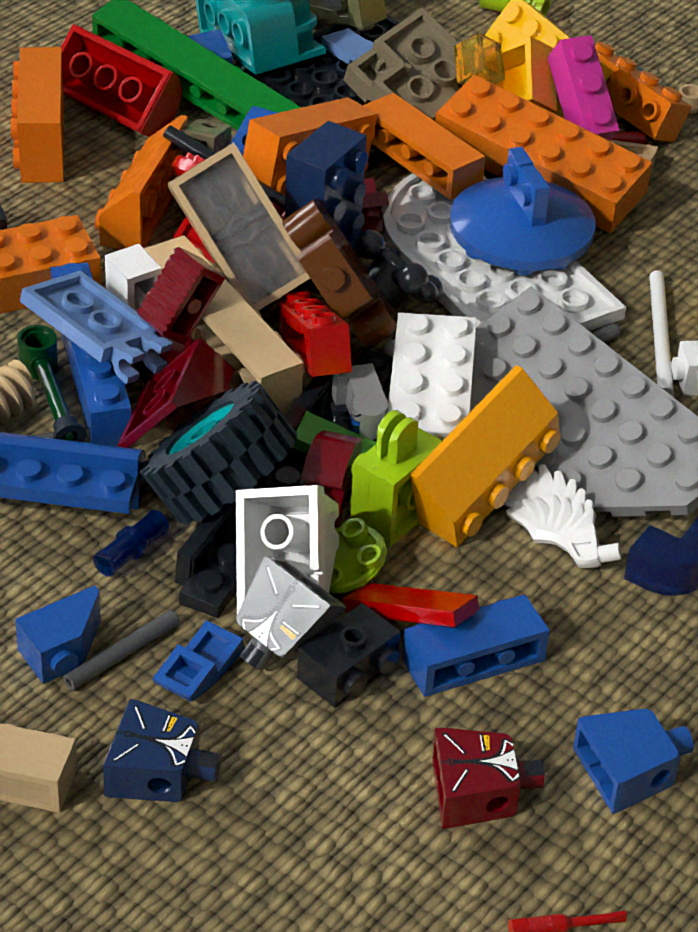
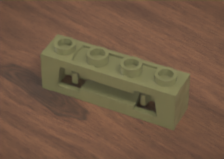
(356, 13)

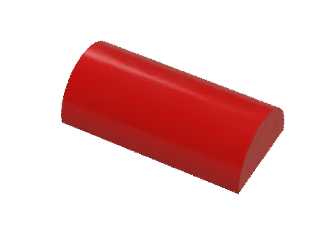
(118, 82)

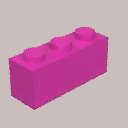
(582, 86)

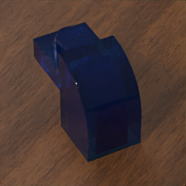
(664, 561)

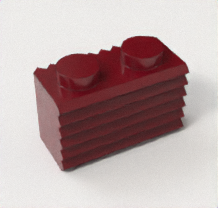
(180, 295)

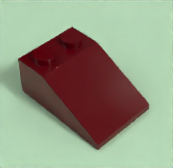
(177, 393)

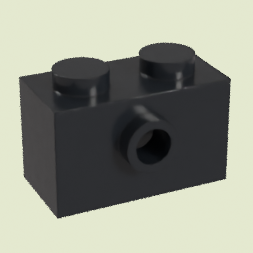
(348, 655)

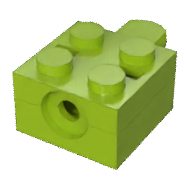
(382, 477)

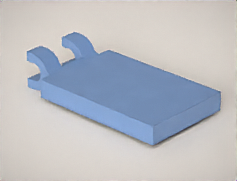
(98, 323)

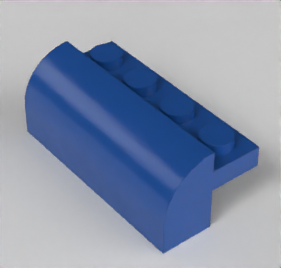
(71, 473)

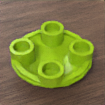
(358, 557)

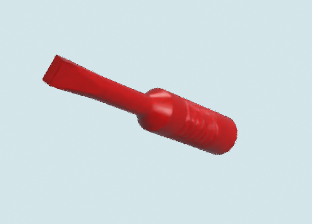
(562, 922)

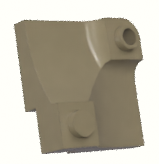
(410, 61)

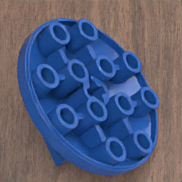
(522, 220)

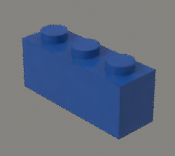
(483, 646)

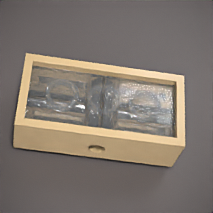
(240, 227)

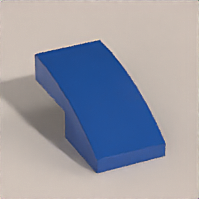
(201, 663)

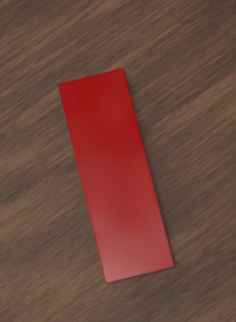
(414, 604)

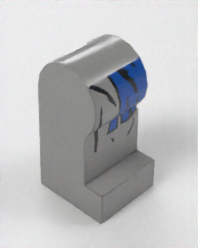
(363, 398)

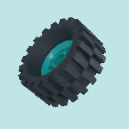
(219, 452)

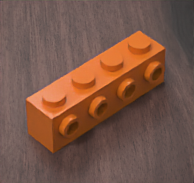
(641, 99)
(425, 146)

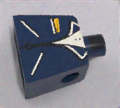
(156, 755)

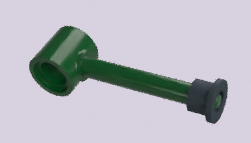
(39, 354)

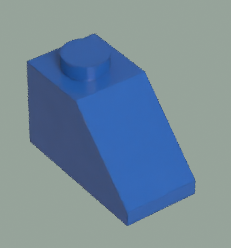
(59, 634)

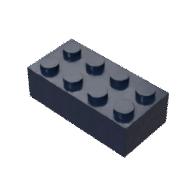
(329, 168)

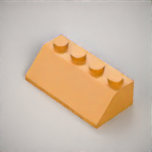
(484, 458)

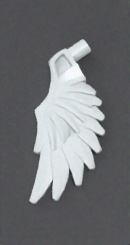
(560, 517)

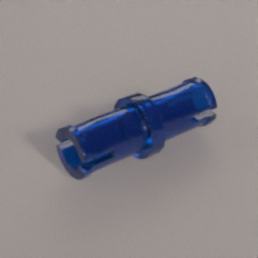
(131, 543)

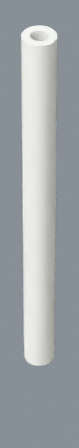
(661, 332)

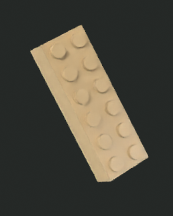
(243, 337)

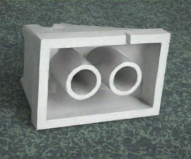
(288, 525)

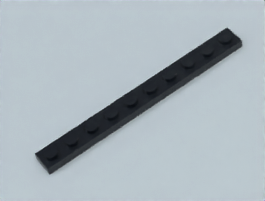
(216, 577)

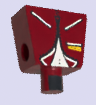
(479, 776)

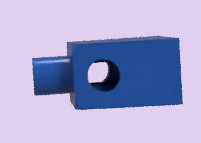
(630, 755)

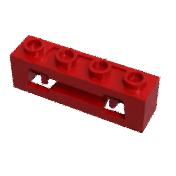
(314, 334)

